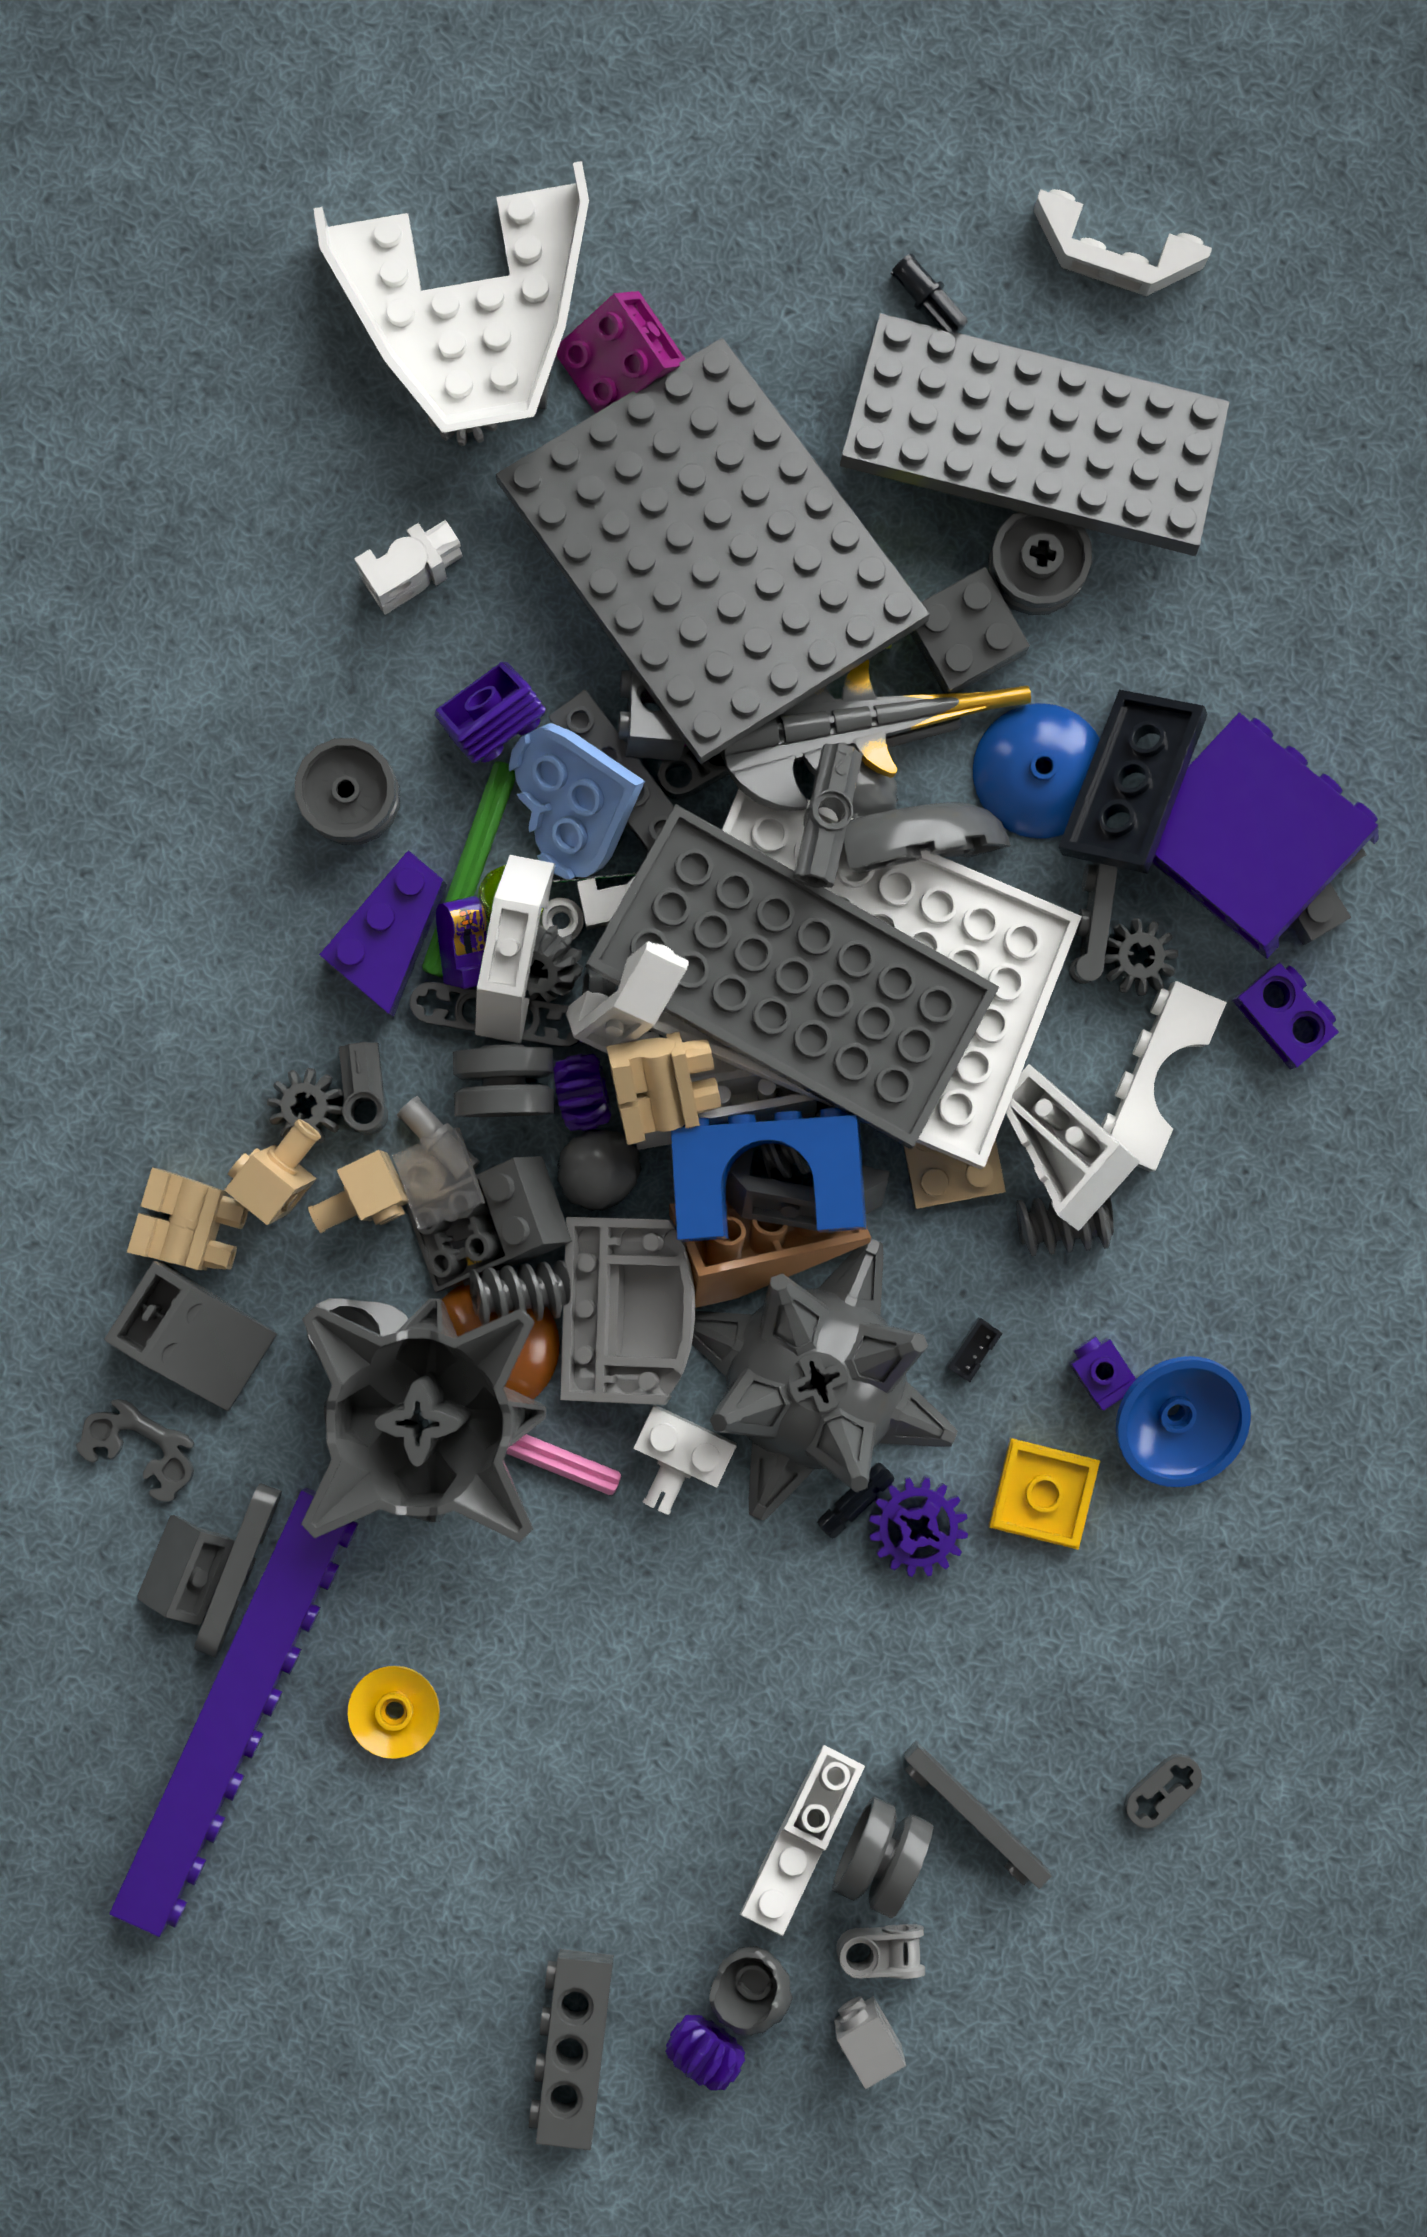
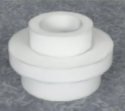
(566, 906)

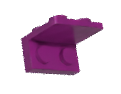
(618, 350)

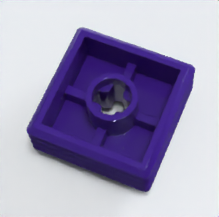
(490, 713)

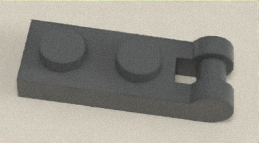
(1094, 923)

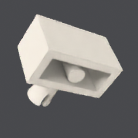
(681, 1452)

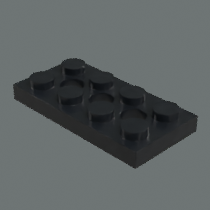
(1149, 803)

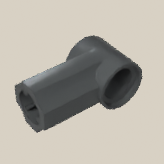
(362, 1083)

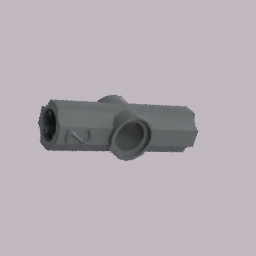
(834, 790)

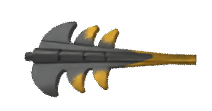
(765, 758)

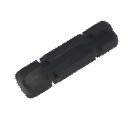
(854, 1503)

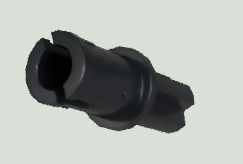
(929, 295)

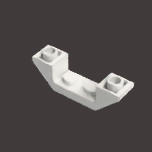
(1058, 218)
(510, 948)
(631, 1011)

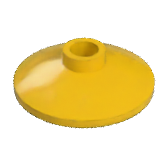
(388, 1735)

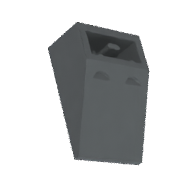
(511, 1227)
(190, 1335)

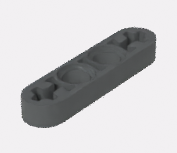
(444, 994)
(237, 1570)

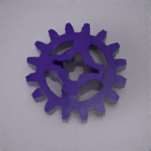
(907, 1545)

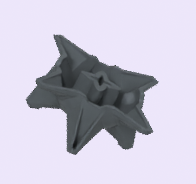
(863, 1372)
(389, 1453)

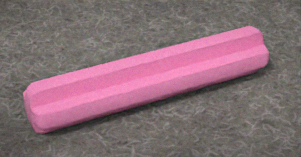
(566, 1464)

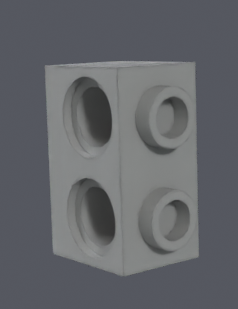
(868, 2040)

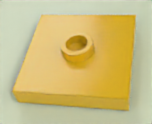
(1044, 1493)

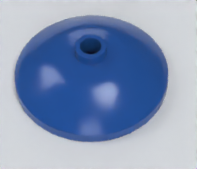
(1006, 771)
(1196, 1439)

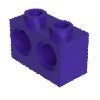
(1277, 1023)

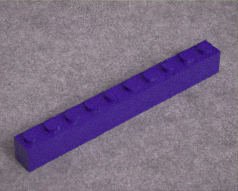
(229, 1722)

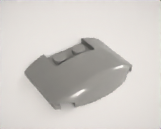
(626, 1311)

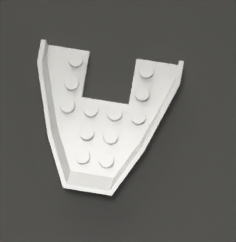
(477, 346)

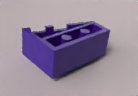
(387, 932)

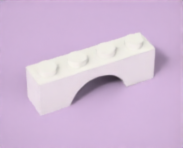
(1182, 1021)

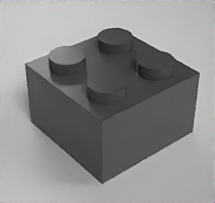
(968, 633)

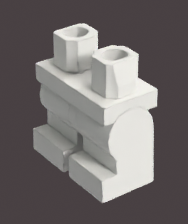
(409, 565)

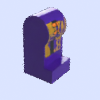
(461, 940)

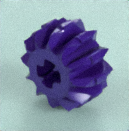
(582, 1092)
(705, 2052)

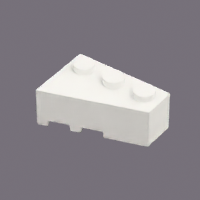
(1068, 1148)

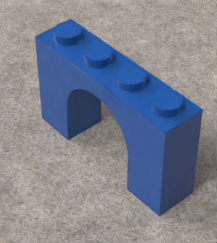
(707, 1153)

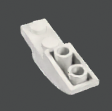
(802, 1840)

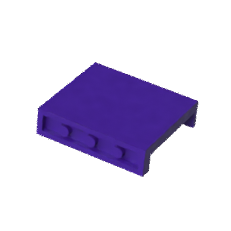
(1259, 833)

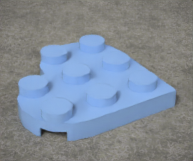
(575, 798)

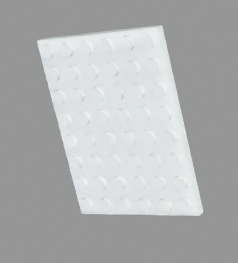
(962, 915)

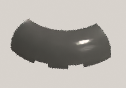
(902, 834)

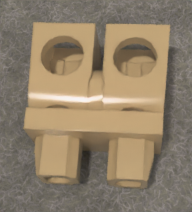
(656, 1084)
(192, 1225)

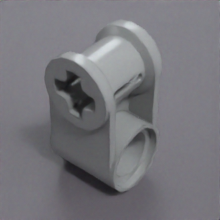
(885, 1951)

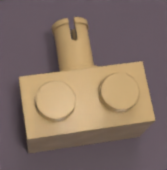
(272, 1179)
(370, 1192)

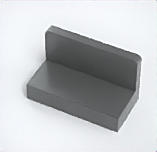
(185, 1571)

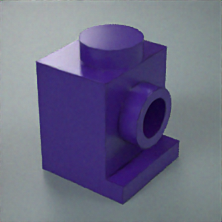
(1107, 1391)

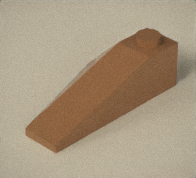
(756, 1253)

